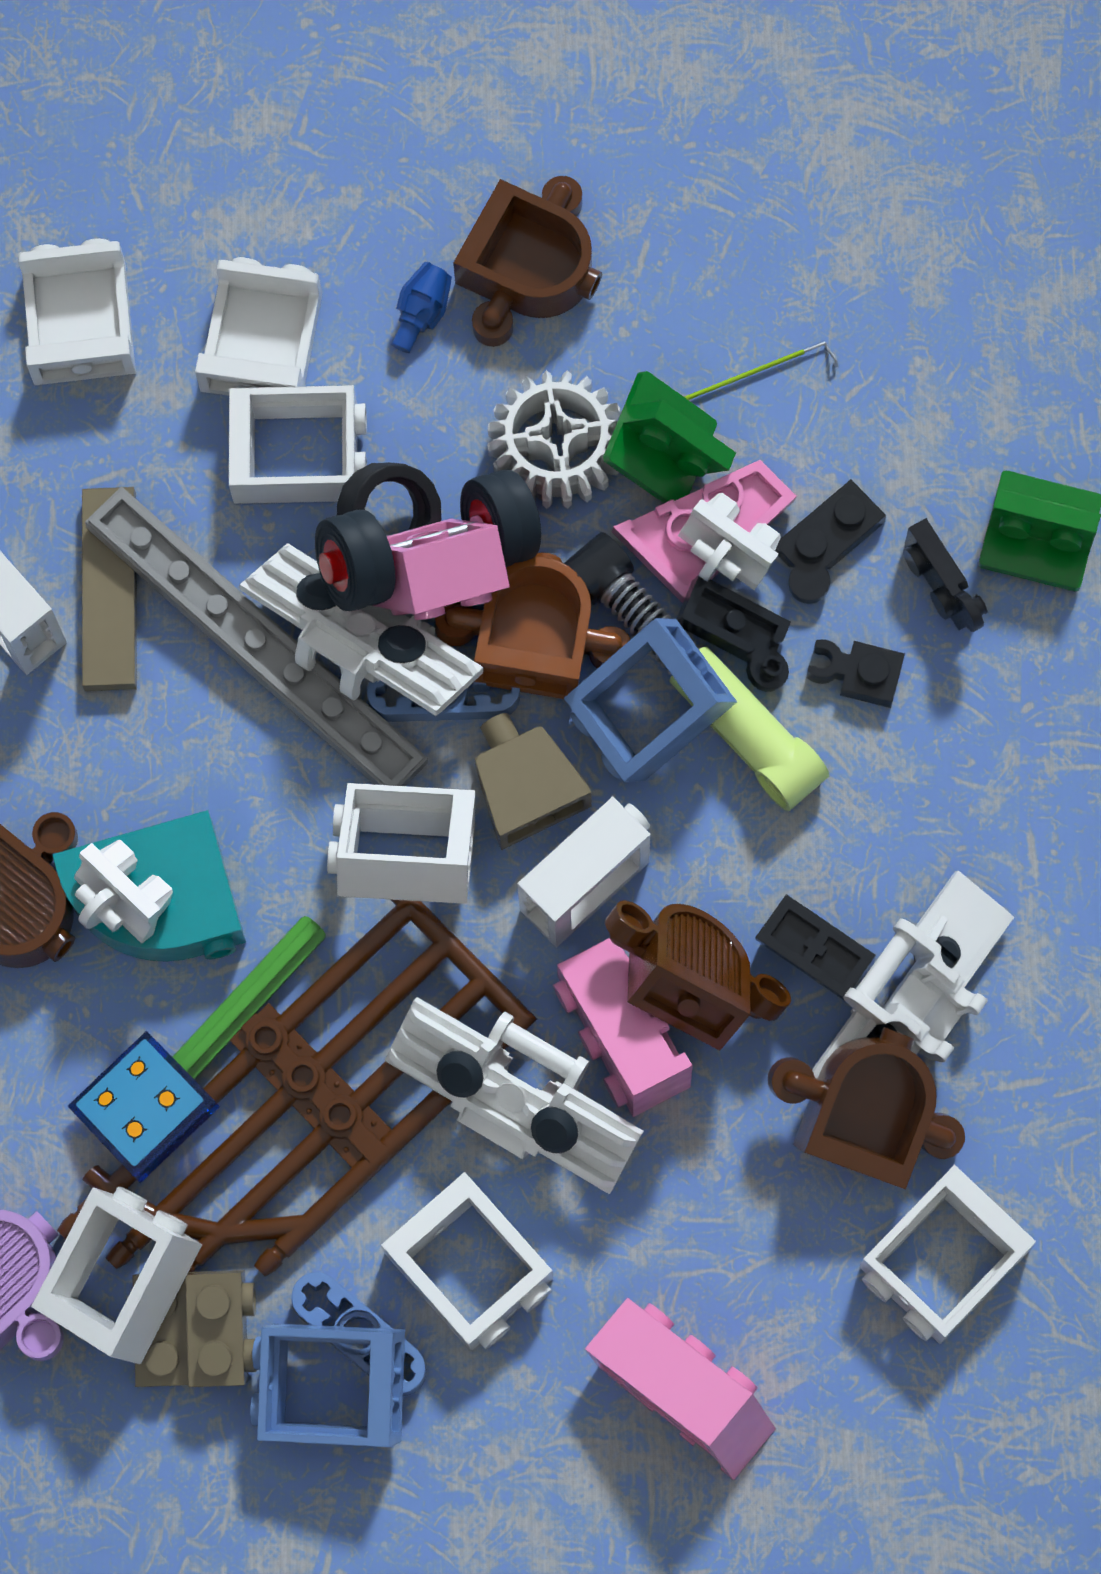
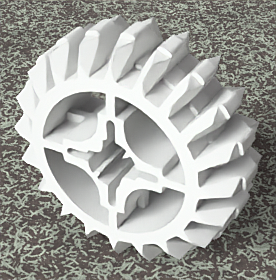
(536, 443)

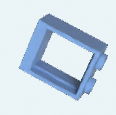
(690, 671)
(385, 1386)

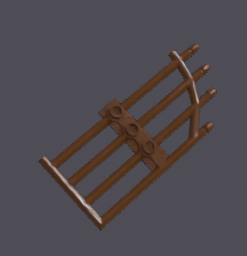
(319, 1095)

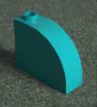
(202, 907)

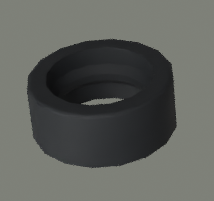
(420, 488)

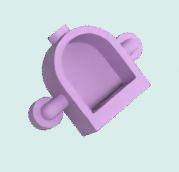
(24, 1265)

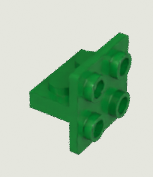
(664, 441)
(1040, 531)

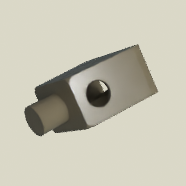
(526, 781)

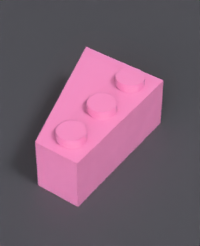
(630, 1041)
(683, 1384)

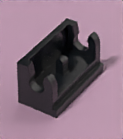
(815, 947)

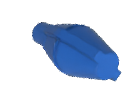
(421, 304)

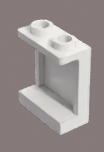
(77, 312)
(260, 327)

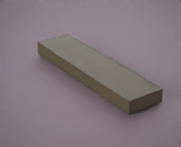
(107, 608)

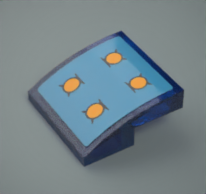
(143, 1106)

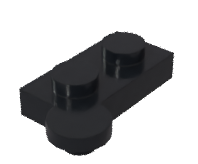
(826, 539)
(930, 558)
(739, 629)

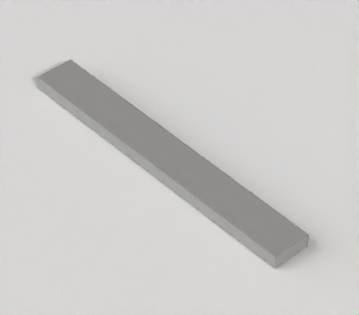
(254, 641)

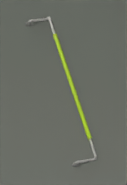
(760, 368)

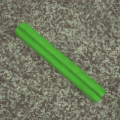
(249, 996)

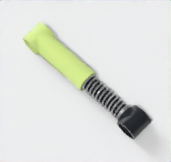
(781, 763)

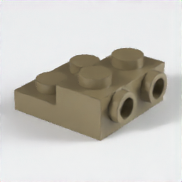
(203, 1334)

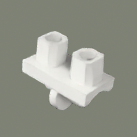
(727, 545)
(113, 897)

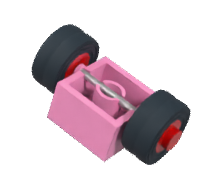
(436, 562)

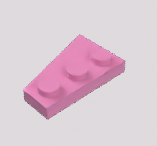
(655, 535)

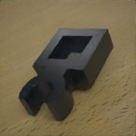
(866, 673)

